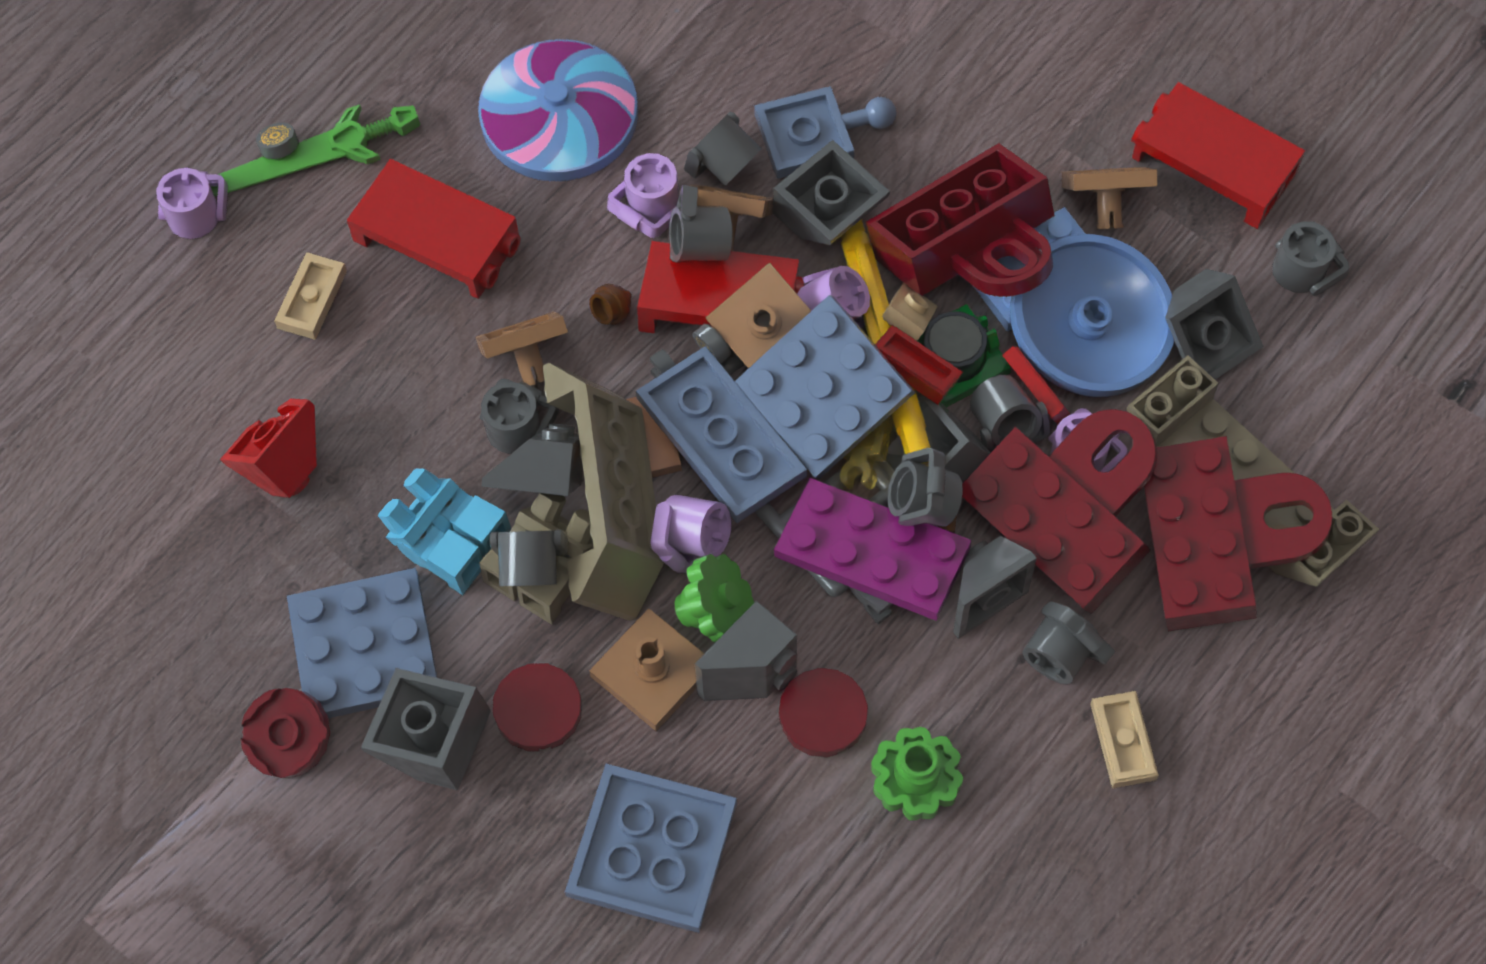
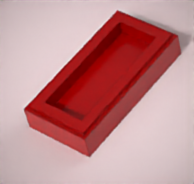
(918, 364)
(1036, 384)

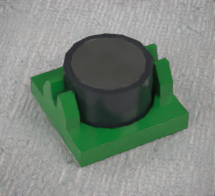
(967, 345)

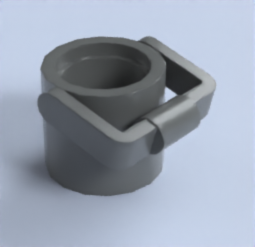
(722, 151)
(699, 231)
(1305, 257)
(1001, 406)
(512, 414)
(923, 491)
(528, 556)
(1064, 644)

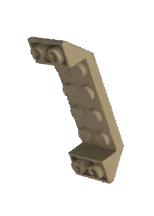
(1183, 410)
(619, 496)

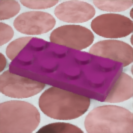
(871, 551)

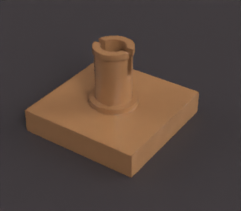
(1108, 185)
(736, 203)
(758, 315)
(523, 341)
(649, 669)

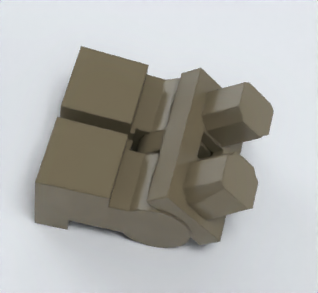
(544, 516)

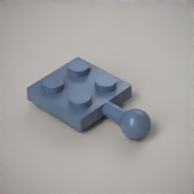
(806, 122)

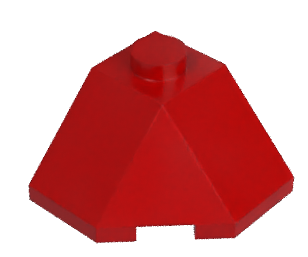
(279, 451)

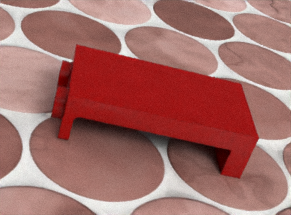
(1219, 150)
(435, 226)
(696, 288)

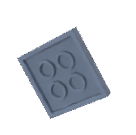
(824, 386)
(356, 637)
(651, 848)

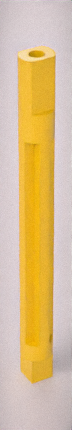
(860, 257)

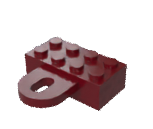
(967, 225)
(1066, 506)
(1215, 531)

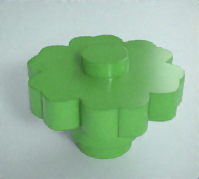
(714, 596)
(916, 773)

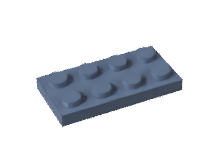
(721, 434)

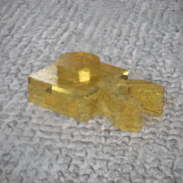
(862, 456)

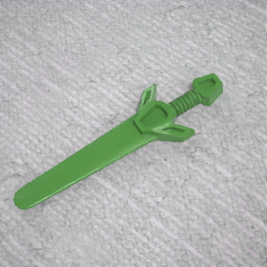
(345, 140)

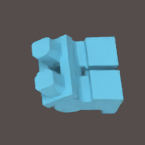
(443, 528)

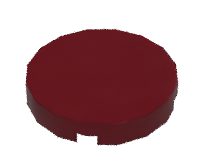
(537, 707)
(823, 712)
(285, 733)

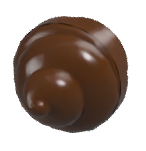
(610, 304)

